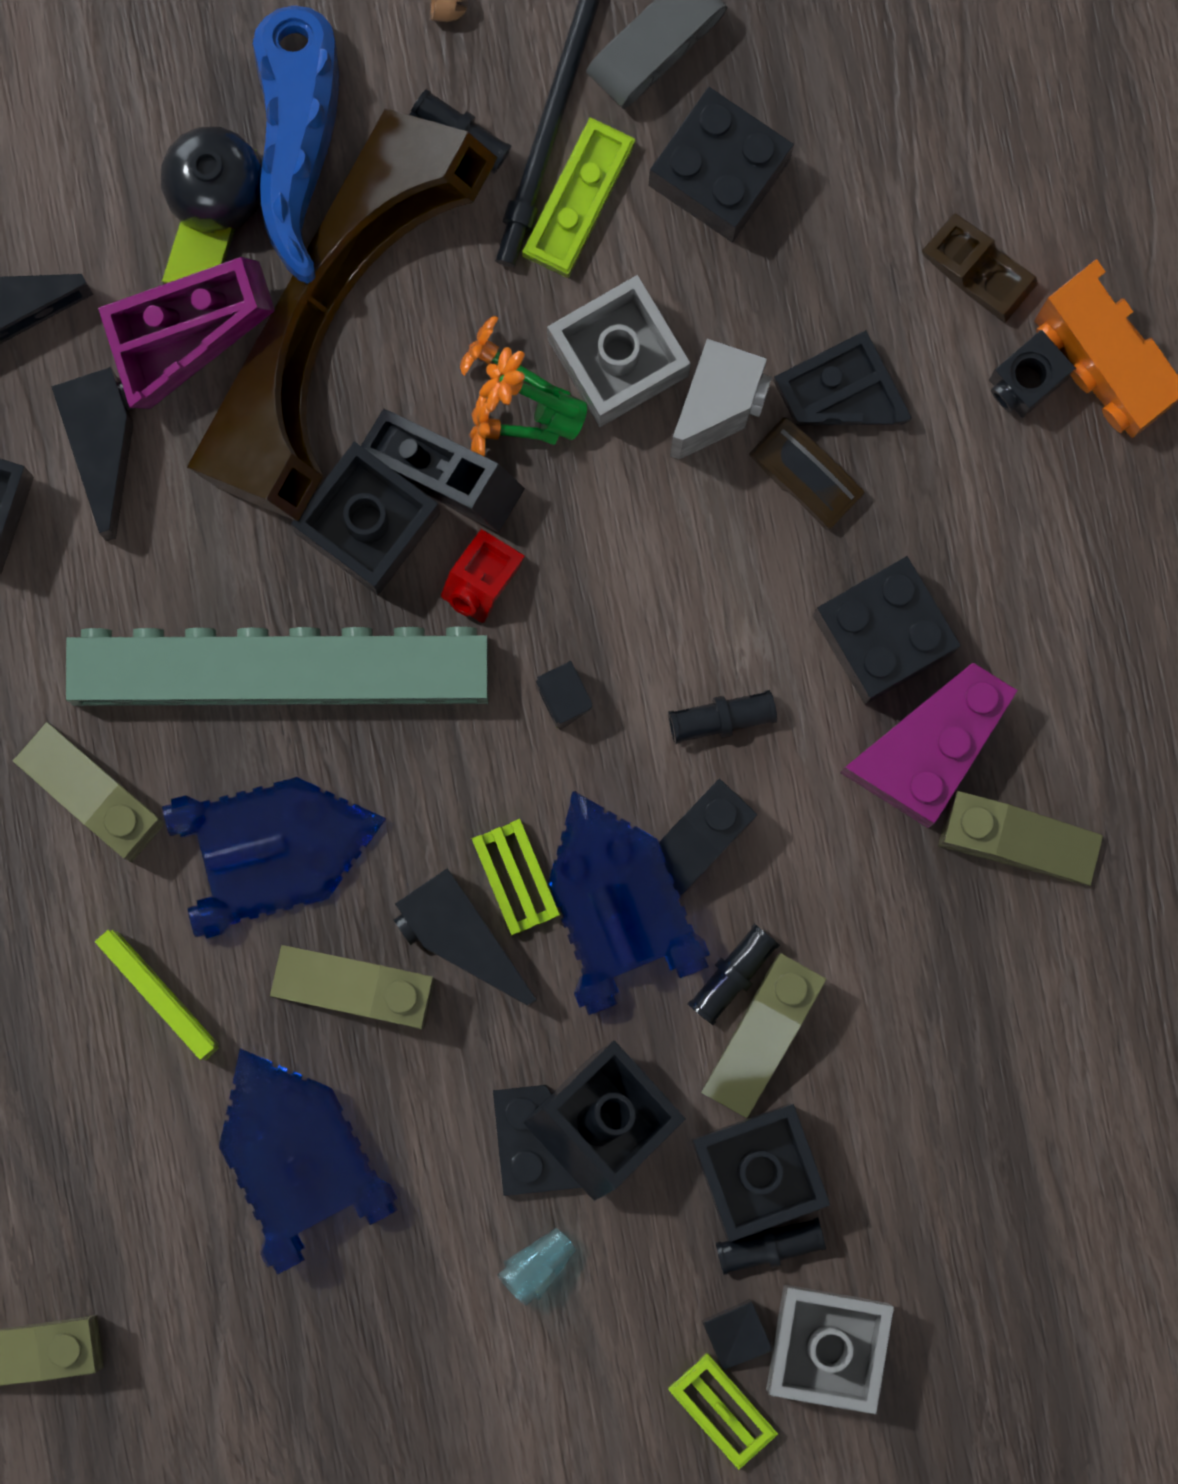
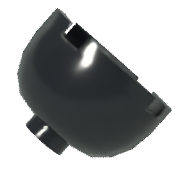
(211, 179)

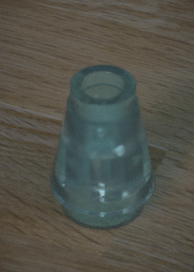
(536, 1266)

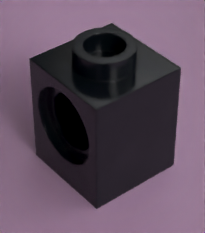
(1043, 357)

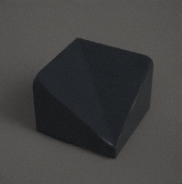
(563, 694)
(737, 1335)

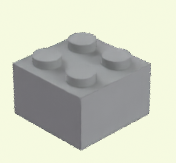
(618, 351)
(829, 1349)

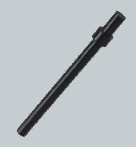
(521, 212)

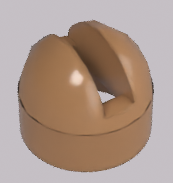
(446, 10)

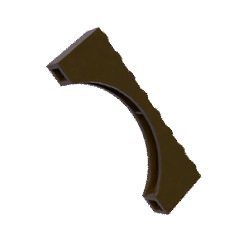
(399, 181)

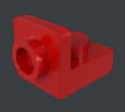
(481, 576)

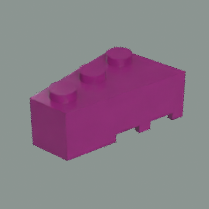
(182, 326)
(934, 746)

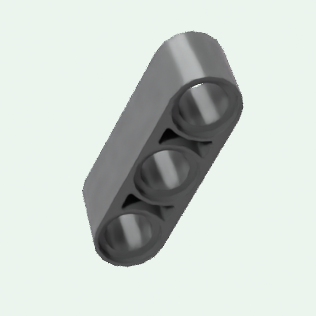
(652, 46)

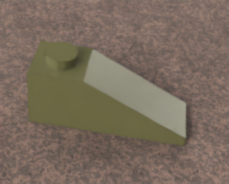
(89, 792)
(1019, 838)
(352, 986)
(763, 1035)
(50, 1350)

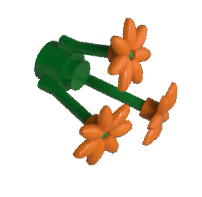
(555, 408)

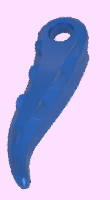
(300, 119)

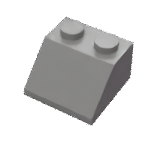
(720, 398)

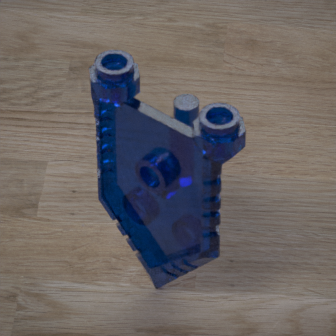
(269, 849)
(618, 903)
(295, 1157)

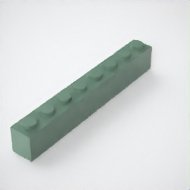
(277, 668)

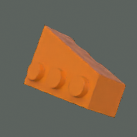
(1109, 352)

